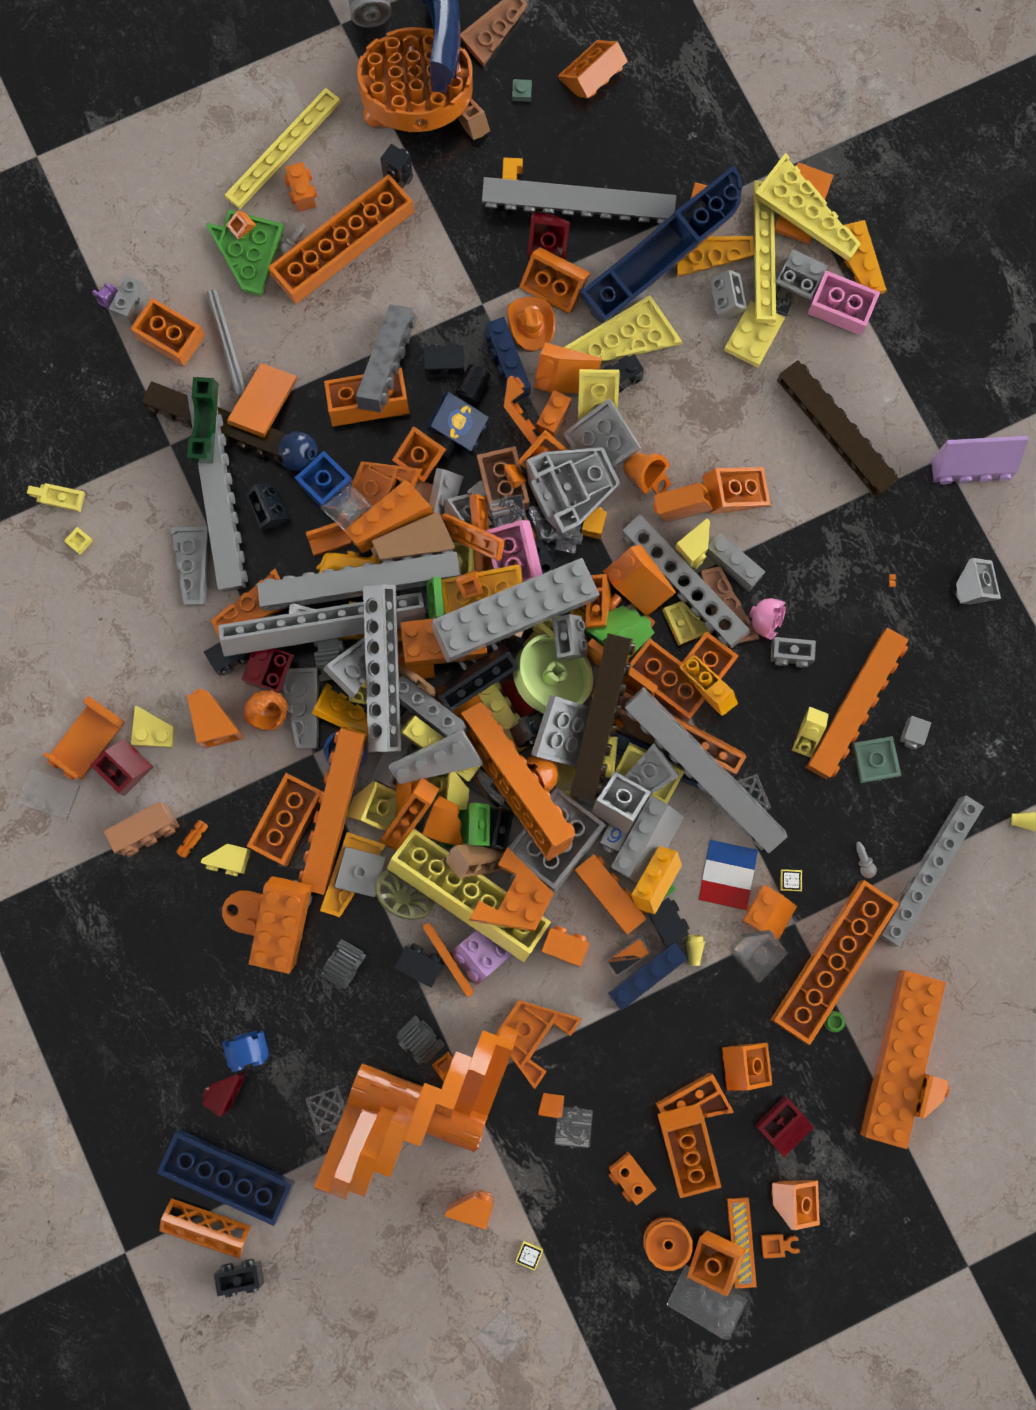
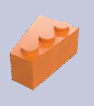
(702, 1091)

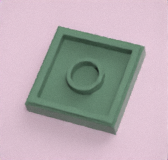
(876, 759)

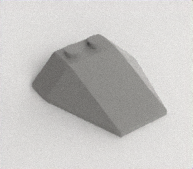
(570, 484)

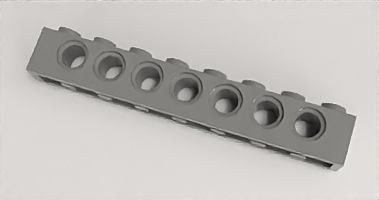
(738, 630)
(382, 668)
(931, 869)

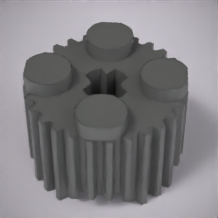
(327, 651)
(343, 964)
(420, 1040)

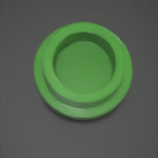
(835, 1022)

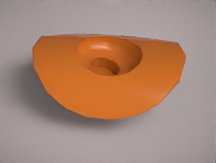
(531, 322)

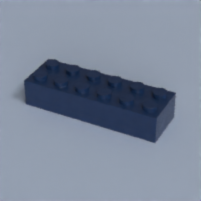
(226, 1177)

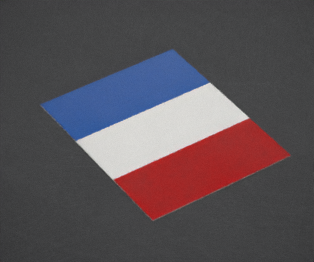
(728, 874)

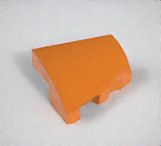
(444, 822)

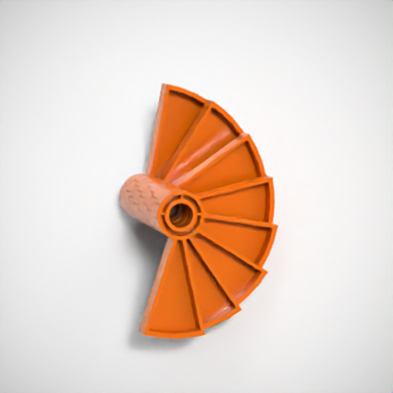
(392, 1110)

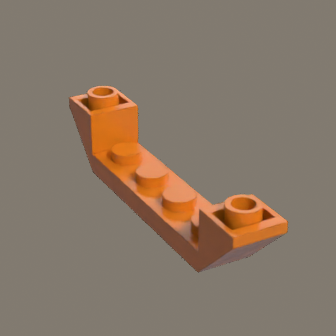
(514, 390)

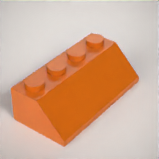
(343, 403)

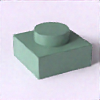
(521, 90)

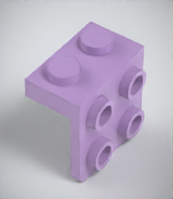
(479, 956)

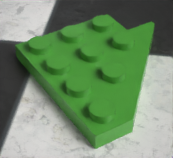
(251, 253)

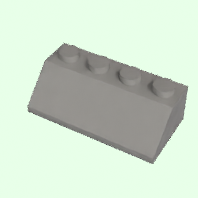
(652, 829)

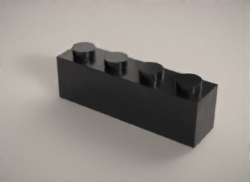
(476, 678)

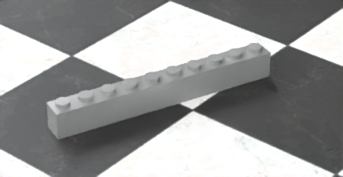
(577, 199)
(220, 513)
(349, 581)
(308, 626)
(705, 769)

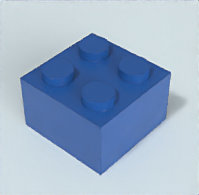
(323, 479)

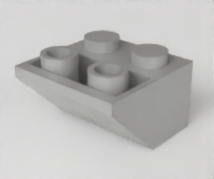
(801, 274)

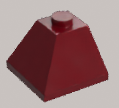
(548, 233)
(222, 1094)

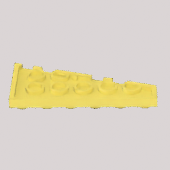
(802, 205)
(631, 332)

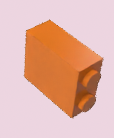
(682, 502)

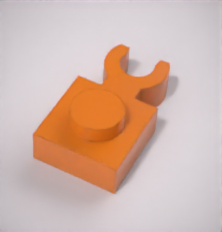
(774, 1246)

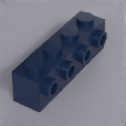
(506, 354)

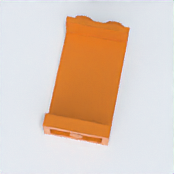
(85, 740)

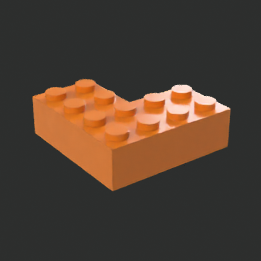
(674, 687)

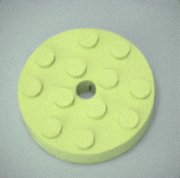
(545, 675)

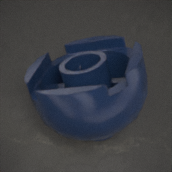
(297, 450)

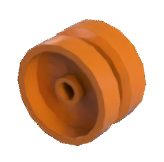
(679, 1248)

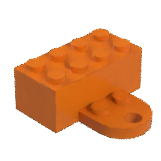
(274, 921)

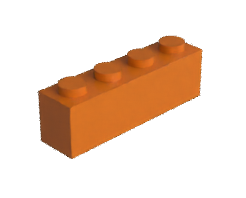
(610, 894)

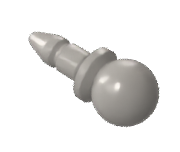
(285, 247)
(867, 868)

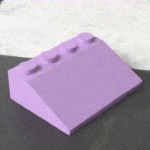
(978, 459)

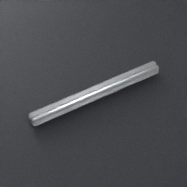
(226, 342)

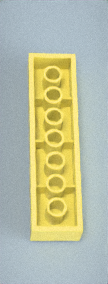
(425, 868)

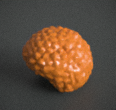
(266, 710)

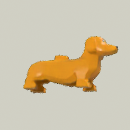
(338, 561)

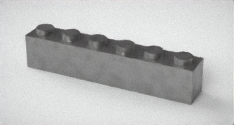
(385, 358)

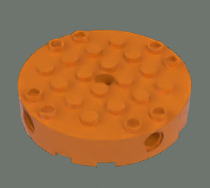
(397, 82)

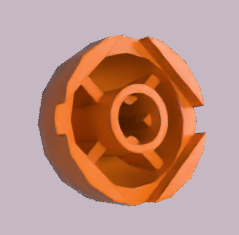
(545, 770)

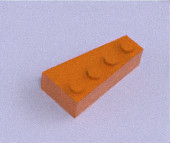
(391, 513)

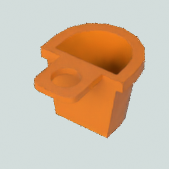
(647, 471)

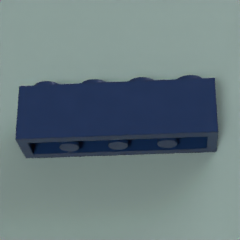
(647, 976)

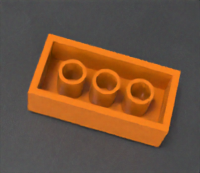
(422, 647)
(285, 820)
(689, 1150)

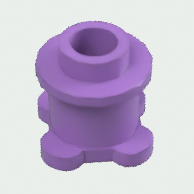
(105, 295)

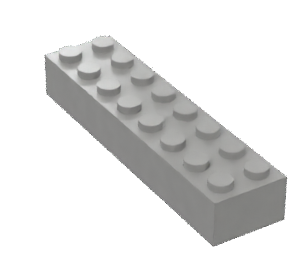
(514, 610)

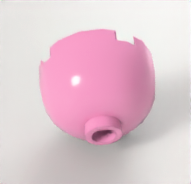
(767, 616)

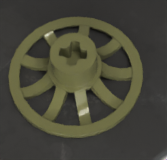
(401, 898)

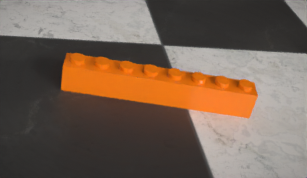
(857, 703)
(723, 753)
(333, 809)

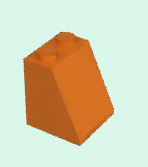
(211, 721)

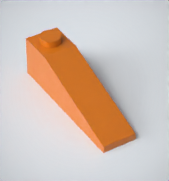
(410, 814)

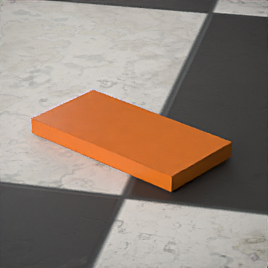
(821, 182)
(262, 400)
(634, 681)

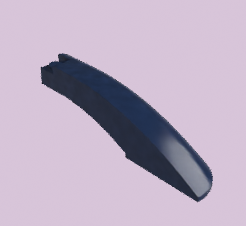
(446, 42)
(664, 247)

